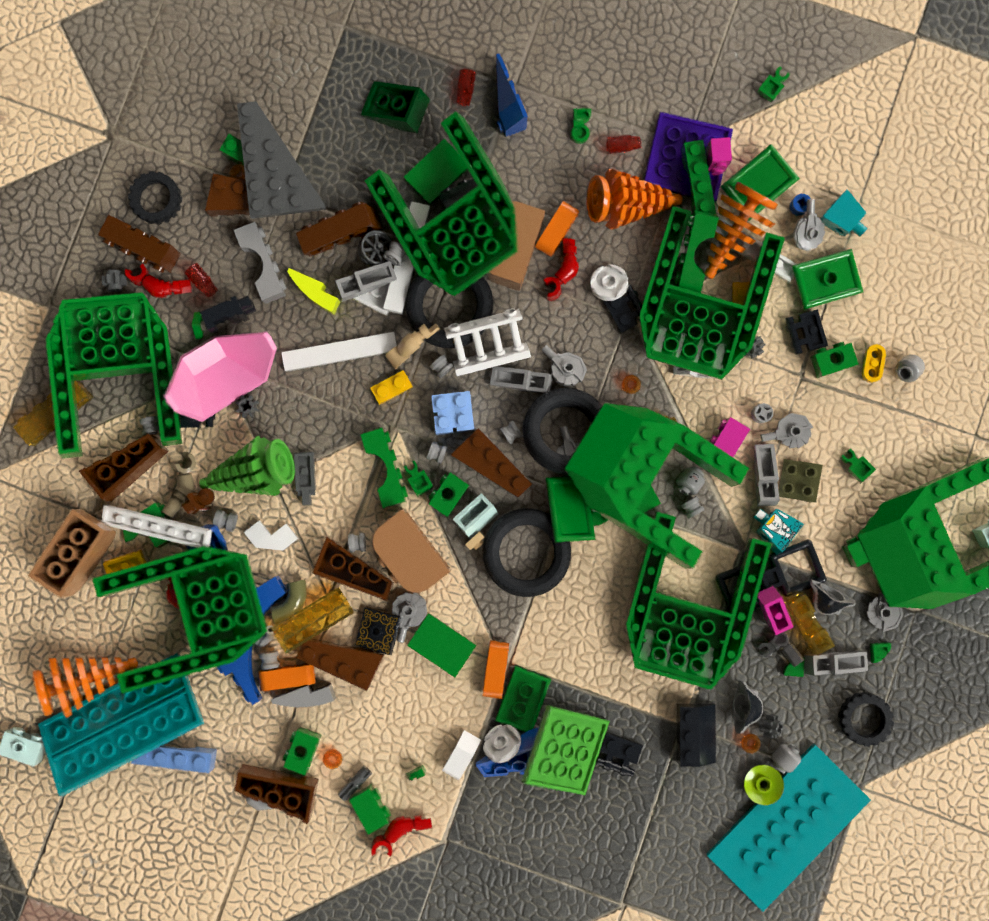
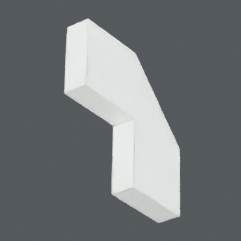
(262, 538)

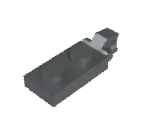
(305, 476)

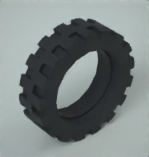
(140, 185)
(885, 724)

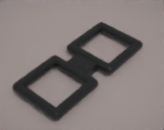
(775, 576)

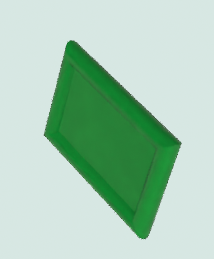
(765, 174)
(827, 279)
(568, 511)

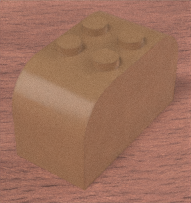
(528, 226)
(72, 553)
(408, 553)

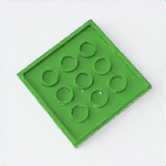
(565, 750)

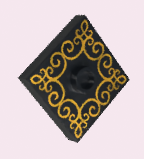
(378, 631)

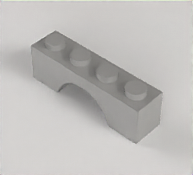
(269, 284)

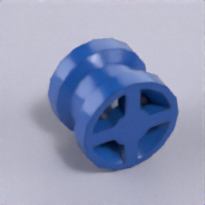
(796, 206)

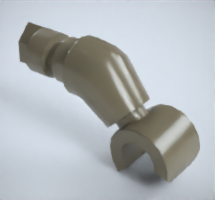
(184, 485)

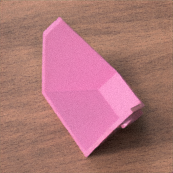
(219, 373)

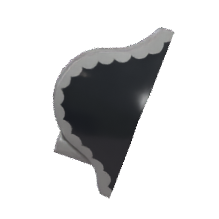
(829, 600)
(746, 707)

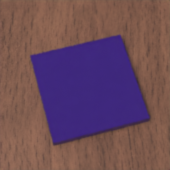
(665, 157)

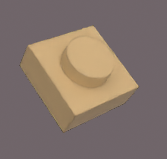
(476, 541)

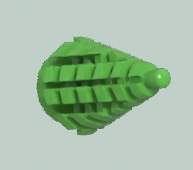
(254, 469)

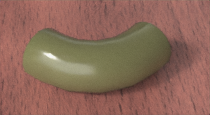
(294, 602)

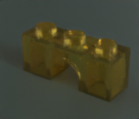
(804, 618)

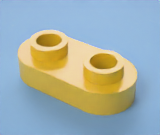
(874, 364)

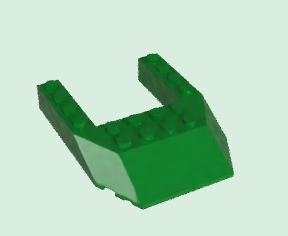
(465, 237)
(696, 328)
(101, 341)
(621, 461)
(913, 550)
(215, 604)
(687, 637)

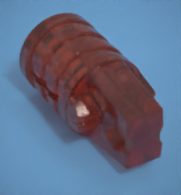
(465, 86)
(623, 143)
(201, 280)

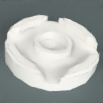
(609, 282)
(502, 743)

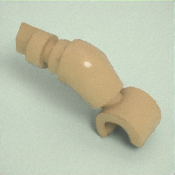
(409, 345)

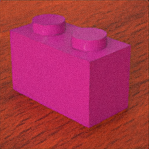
(718, 155)
(730, 436)
(774, 610)

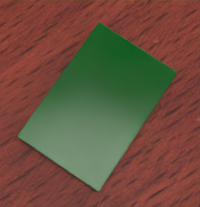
(436, 171)
(441, 645)
(523, 699)

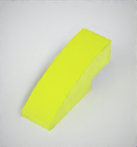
(315, 291)

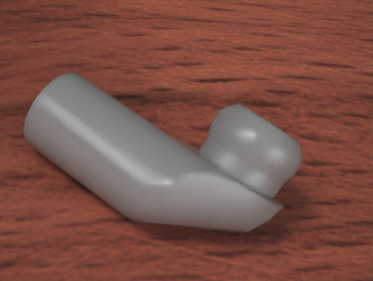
(264, 640)
(257, 805)

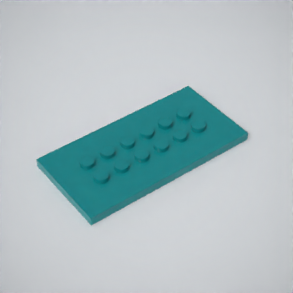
(116, 730)
(782, 838)

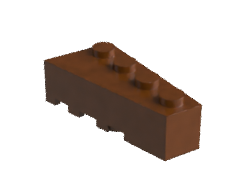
(227, 196)
(338, 229)
(139, 243)
(491, 463)
(123, 467)
(348, 570)
(342, 661)
(279, 790)

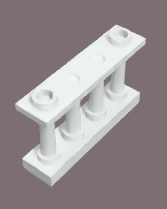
(490, 359)

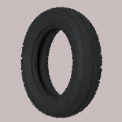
(416, 316)
(539, 408)
(497, 572)

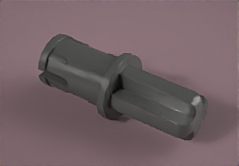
(354, 783)

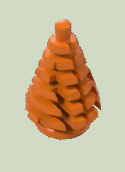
(625, 199)
(734, 231)
(60, 686)

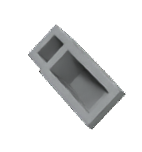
(365, 281)
(521, 380)
(766, 475)
(836, 663)
(305, 696)

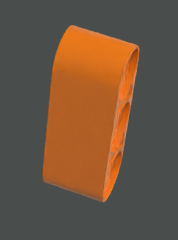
(557, 229)
(495, 669)
(286, 677)

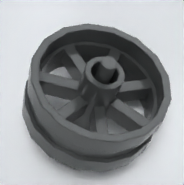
(375, 249)

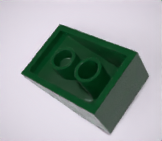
(396, 106)

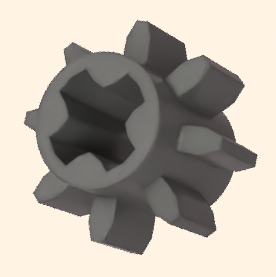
(114, 280)
(757, 347)
(249, 401)
(771, 726)

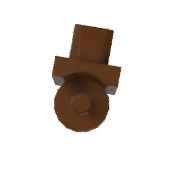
(199, 501)

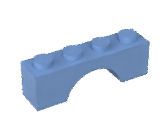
(188, 759)

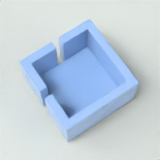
(453, 411)

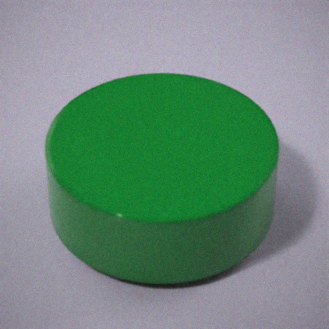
(580, 134)

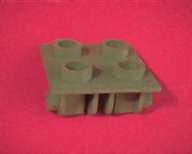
(800, 480)

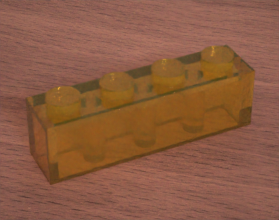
(41, 421)
(312, 620)

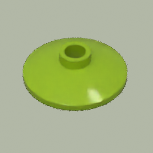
(774, 787)

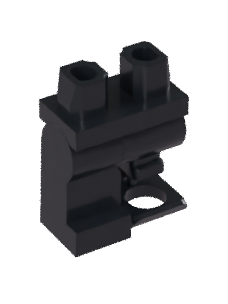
(232, 311)

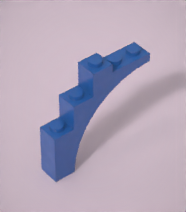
(242, 667)

